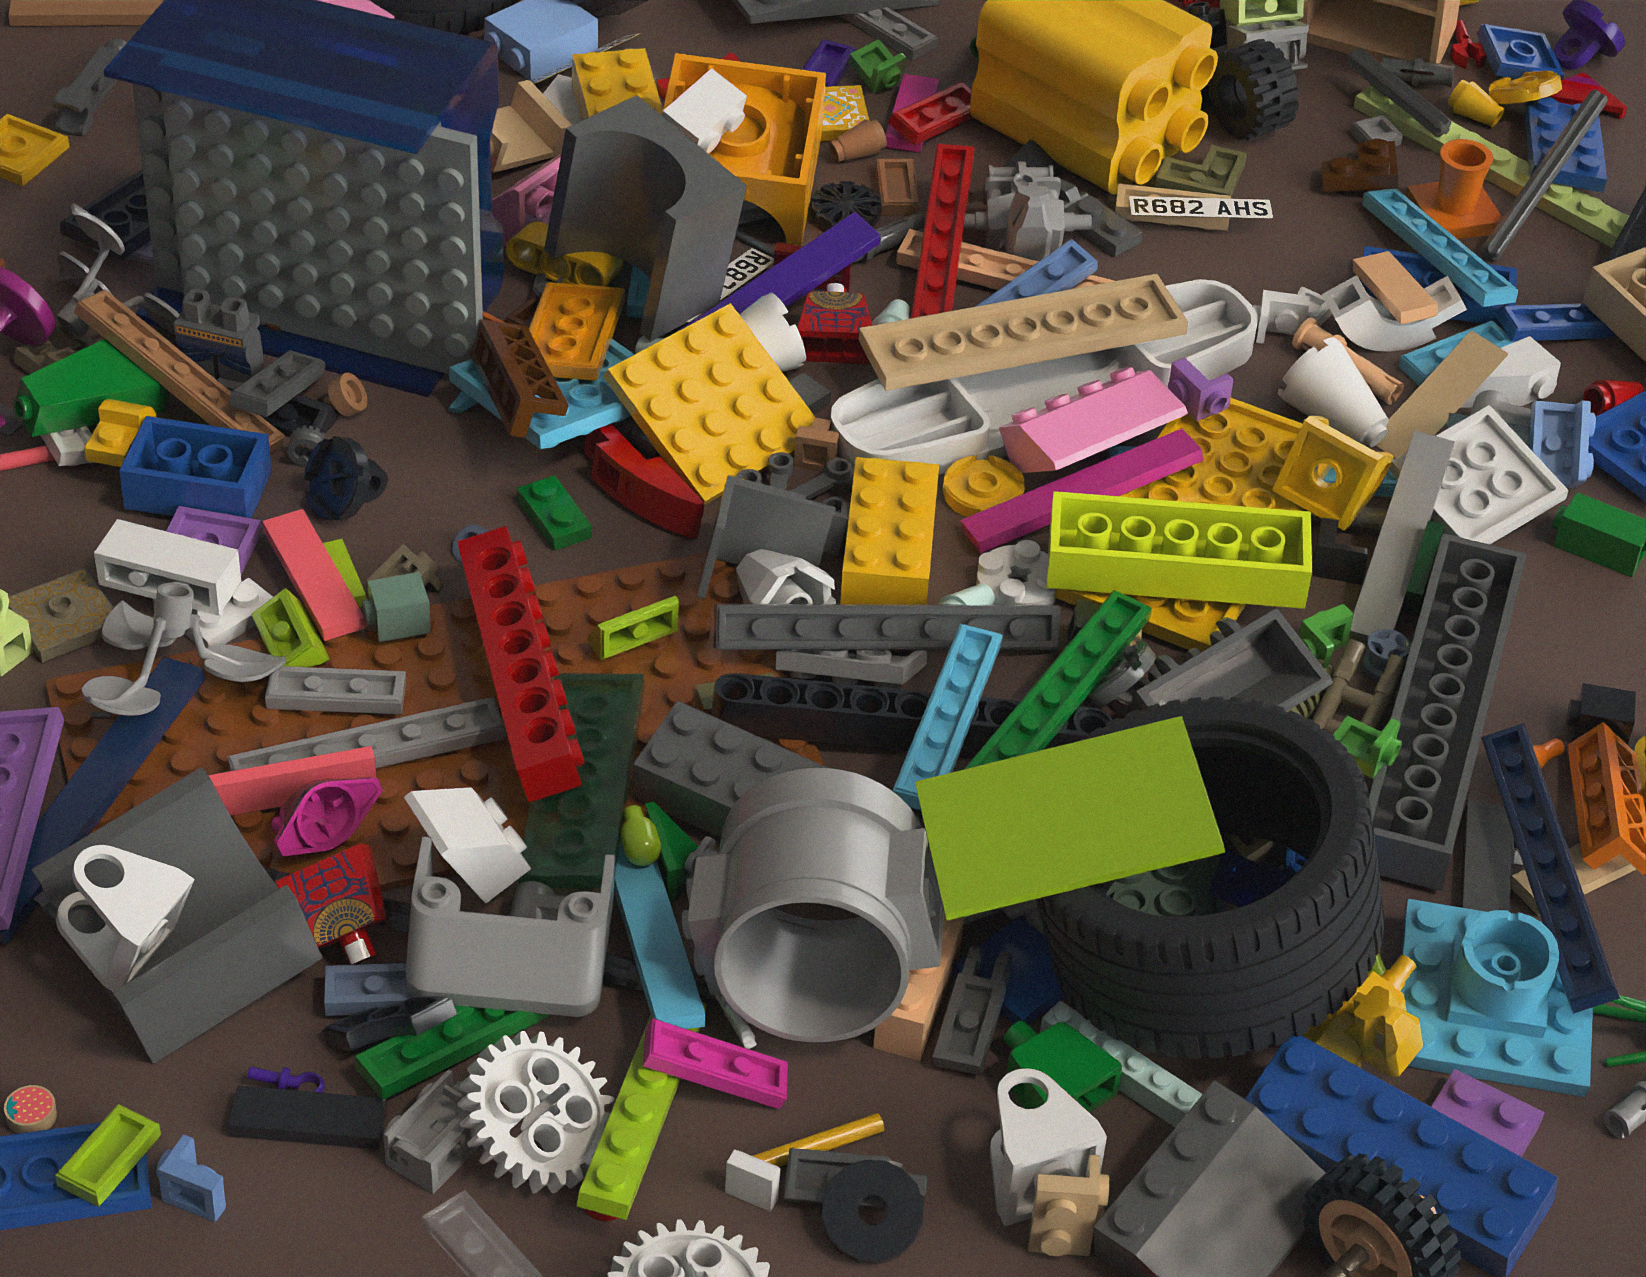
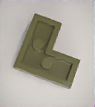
(1215, 176)

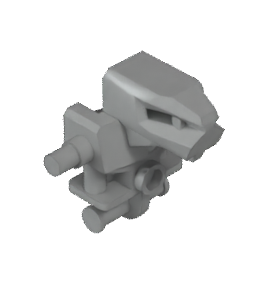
(1024, 211)

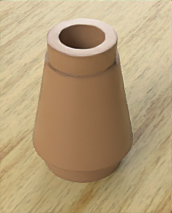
(859, 142)

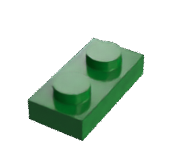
(554, 512)

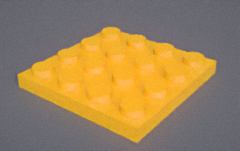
(711, 401)

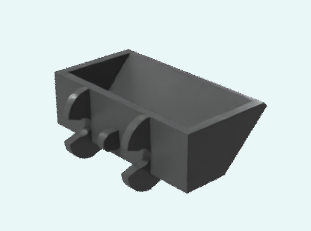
(1251, 662)

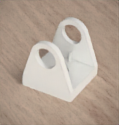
(135, 913)
(1038, 1141)

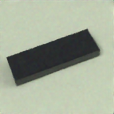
(307, 1117)

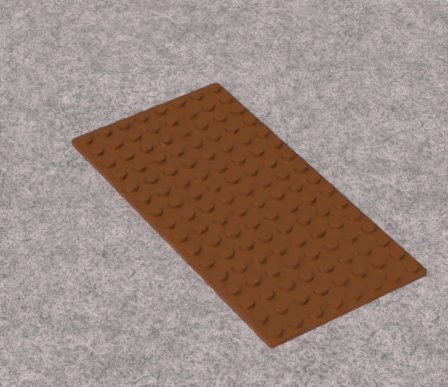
(440, 672)

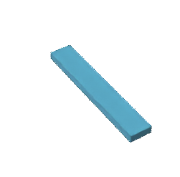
(1440, 247)
(949, 710)
(657, 945)

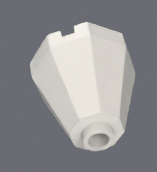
(782, 579)

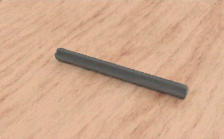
(1544, 175)

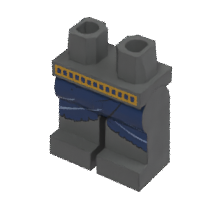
(220, 338)

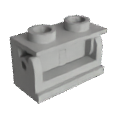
(1286, 35)
(428, 1138)

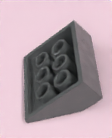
(1211, 1198)

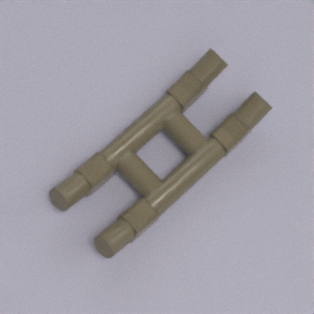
(1339, 691)

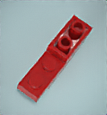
(641, 484)

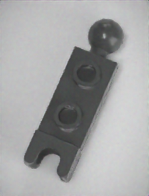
(86, 91)

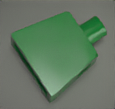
(1067, 1058)

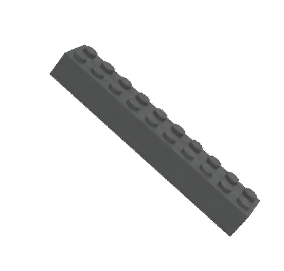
(1443, 708)

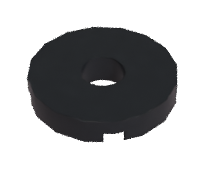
(866, 1181)

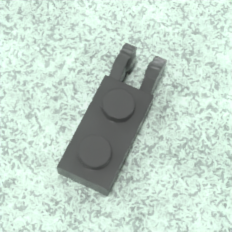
(972, 1014)

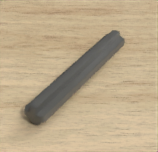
(1399, 92)

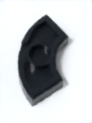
(389, 1022)

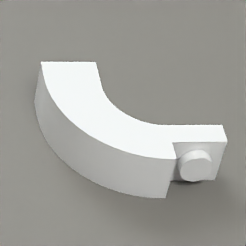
(1375, 328)

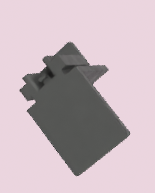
(774, 520)

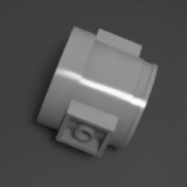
(821, 842)

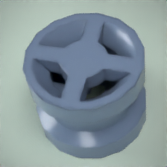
(1380, 647)

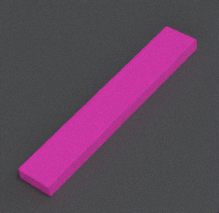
(1109, 478)

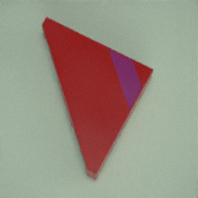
(1579, 86)

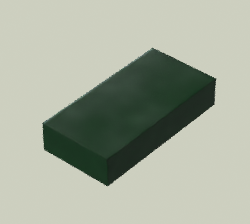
(1423, 568)

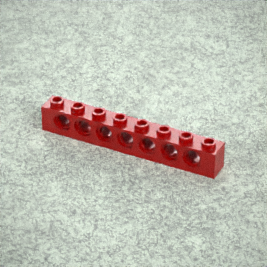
(519, 665)

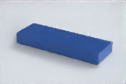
(1552, 322)

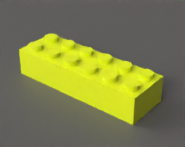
(1179, 550)

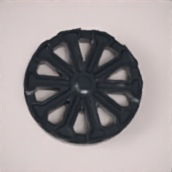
(831, 205)

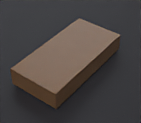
(897, 186)

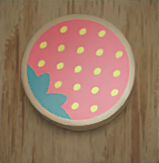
(30, 1109)

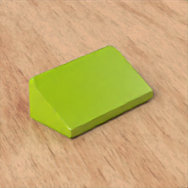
(635, 628)
(289, 631)

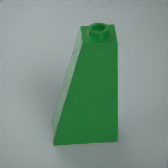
(73, 388)

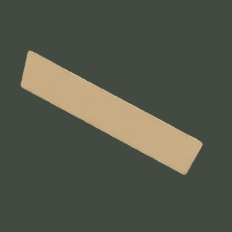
(1442, 392)

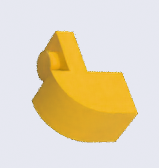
(115, 431)

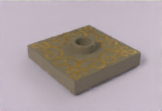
(63, 613)

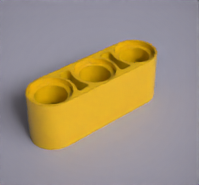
(528, 253)

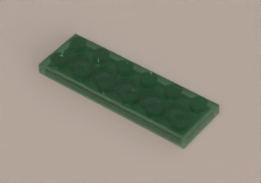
(578, 827)

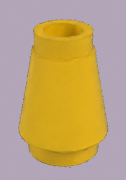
(1475, 103)

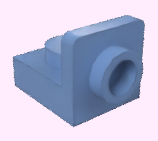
(188, 1184)

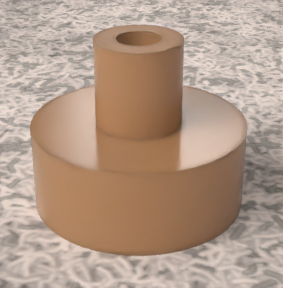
(346, 395)

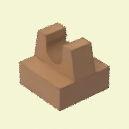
(815, 445)

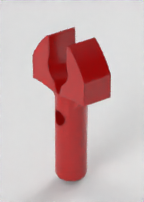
(1465, 47)

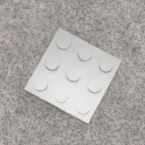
(1490, 480)

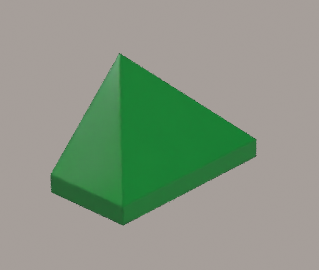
(674, 850)

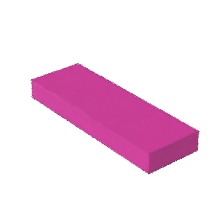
(912, 89)
(715, 1063)

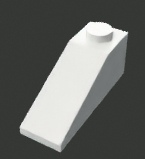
(1523, 375)

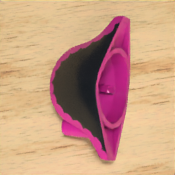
(323, 814)

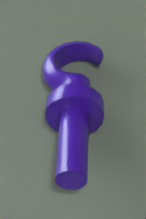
(284, 1078)

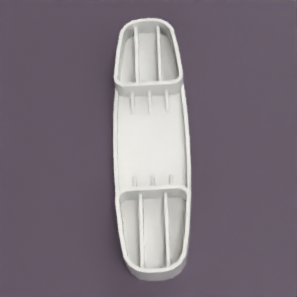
(964, 413)

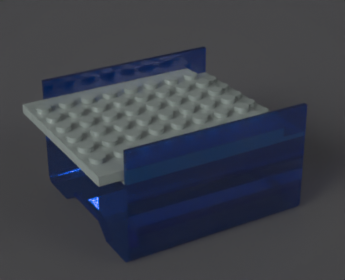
(322, 178)

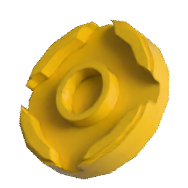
(1527, 88)
(981, 484)

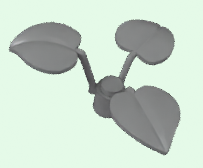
(77, 274)
(172, 616)

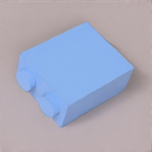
(541, 35)

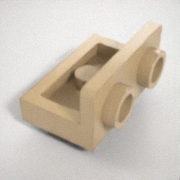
(1067, 1211)

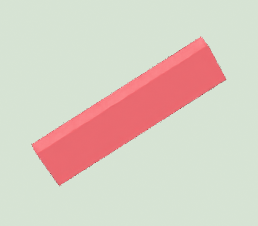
(314, 575)
(274, 783)

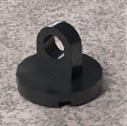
(341, 478)

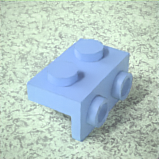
(1562, 439)

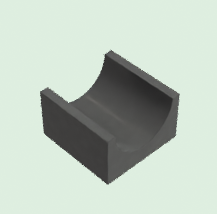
(652, 199)
(232, 935)

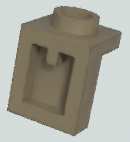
(405, 562)

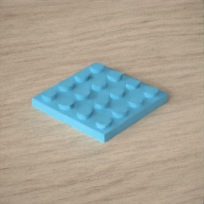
(589, 401)

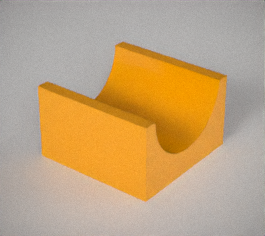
(776, 141)

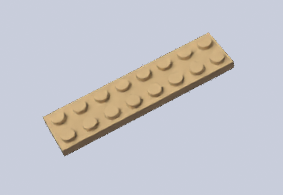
(1021, 331)

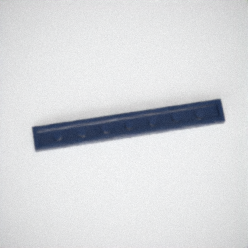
(104, 777)
(1550, 868)

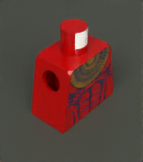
(832, 325)
(341, 900)

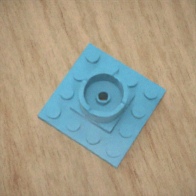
(1493, 999)

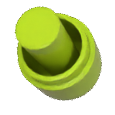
(639, 837)

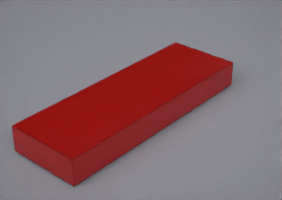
(933, 114)

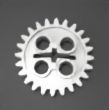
(506, 1075)
(694, 1251)

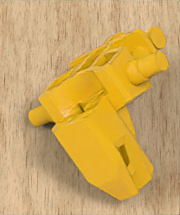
(1374, 1024)

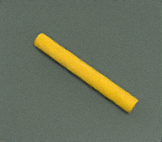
(827, 1139)

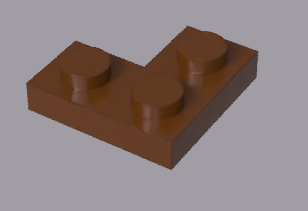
(1373, 169)

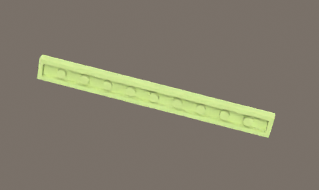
(1506, 171)

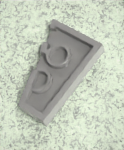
(847, 667)

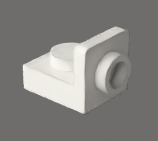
(1280, 313)

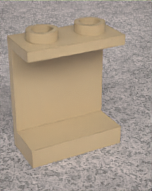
(526, 130)

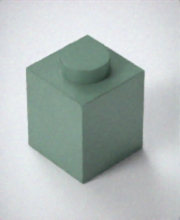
(397, 607)

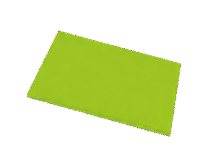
(1067, 818)

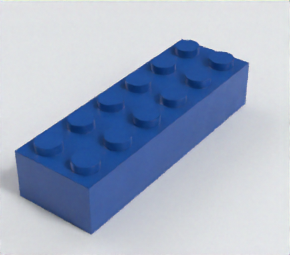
(1342, 1110)

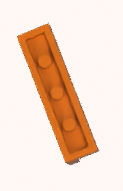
(1608, 798)

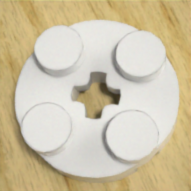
(1014, 561)

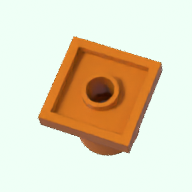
(1458, 198)

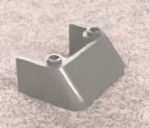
(504, 958)

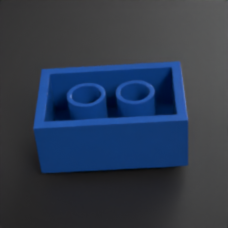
(195, 468)

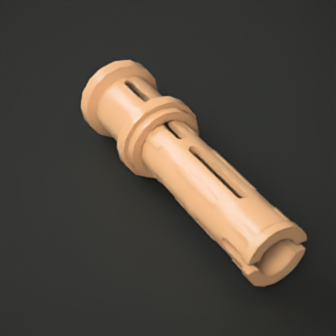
(1379, 382)

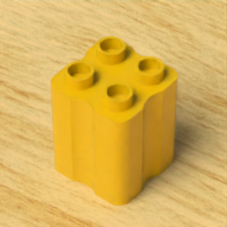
(1094, 82)

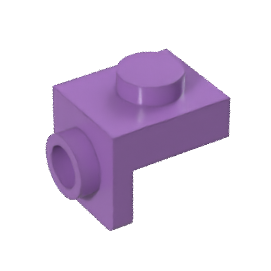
(1197, 392)

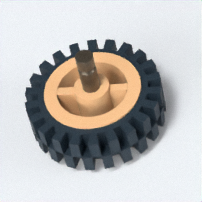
(1377, 1223)

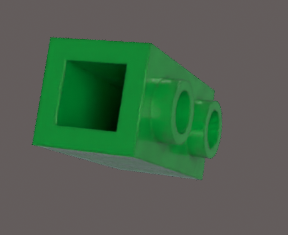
(1601, 534)

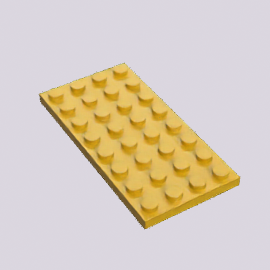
(1239, 467)

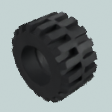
(1253, 90)

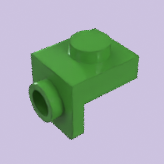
(877, 66)
(1326, 632)
(1369, 745)

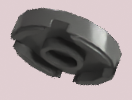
(1122, 675)

